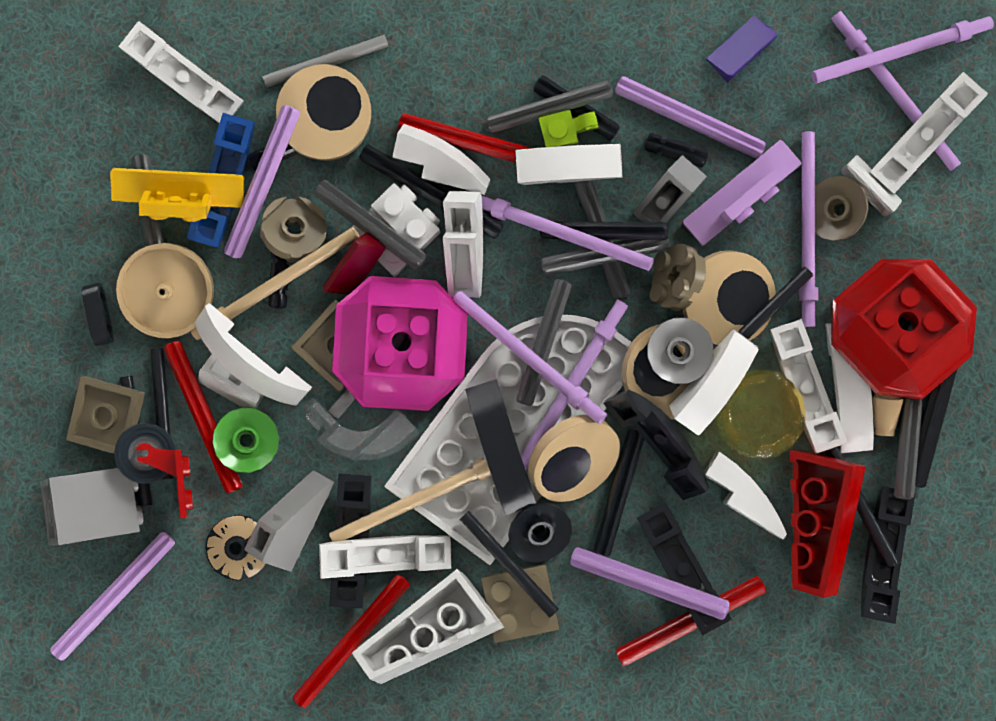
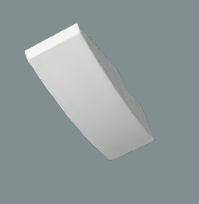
(440, 160)
(568, 164)
(463, 242)
(708, 394)
(744, 494)

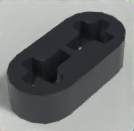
(97, 314)

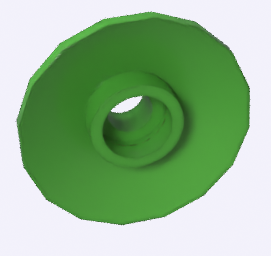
(245, 422)

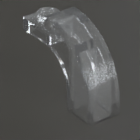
(380, 442)

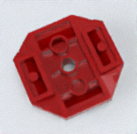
(883, 353)

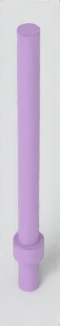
(958, 32)
(856, 41)
(502, 209)
(808, 293)
(604, 332)
(575, 396)

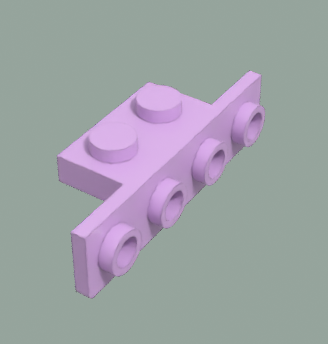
(744, 190)

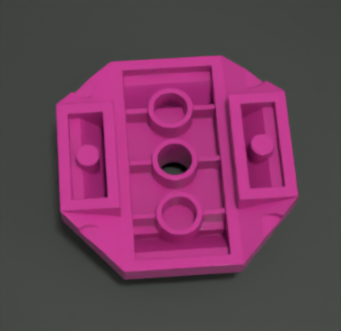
(393, 378)

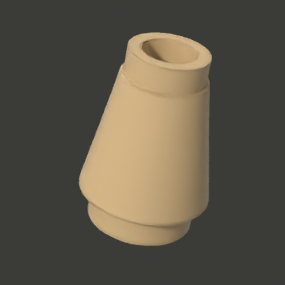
(886, 413)

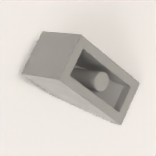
(670, 192)

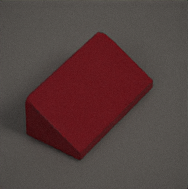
(354, 265)

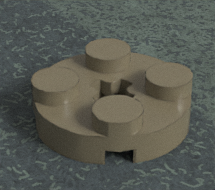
(292, 211)
(666, 286)

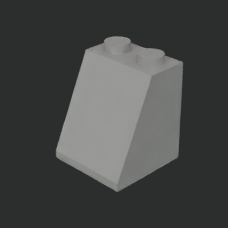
(89, 506)

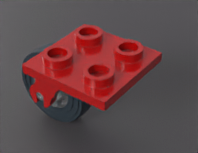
(149, 454)

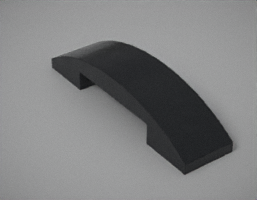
(664, 438)
(500, 447)
(352, 503)
(678, 560)
(880, 583)

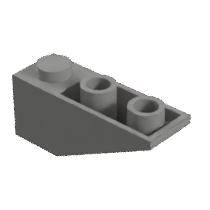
(286, 526)

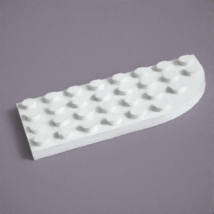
(453, 439)

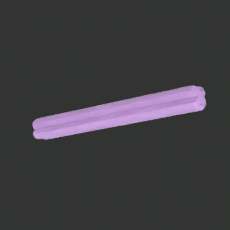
(690, 117)
(262, 181)
(650, 583)
(112, 596)

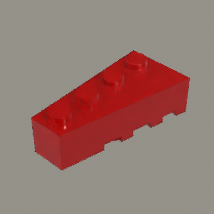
(822, 518)

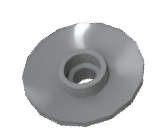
(697, 352)

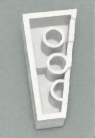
(431, 627)

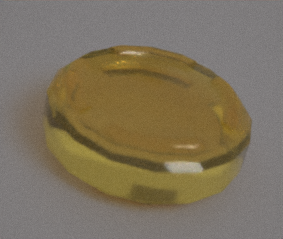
(762, 415)

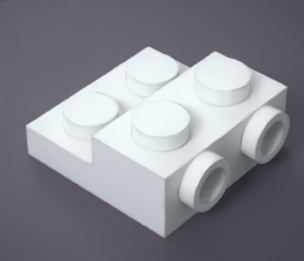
(400, 213)

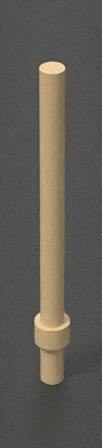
(286, 276)
(479, 470)

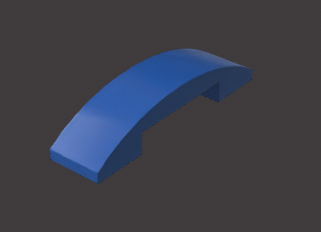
(230, 157)

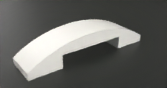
(179, 73)
(928, 132)
(244, 364)
(797, 365)
(853, 403)
(384, 554)

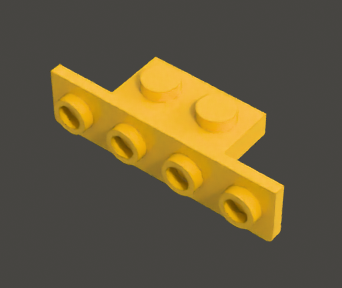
(176, 192)

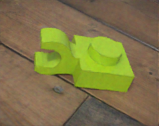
(562, 130)

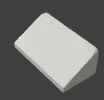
(876, 192)
(221, 381)

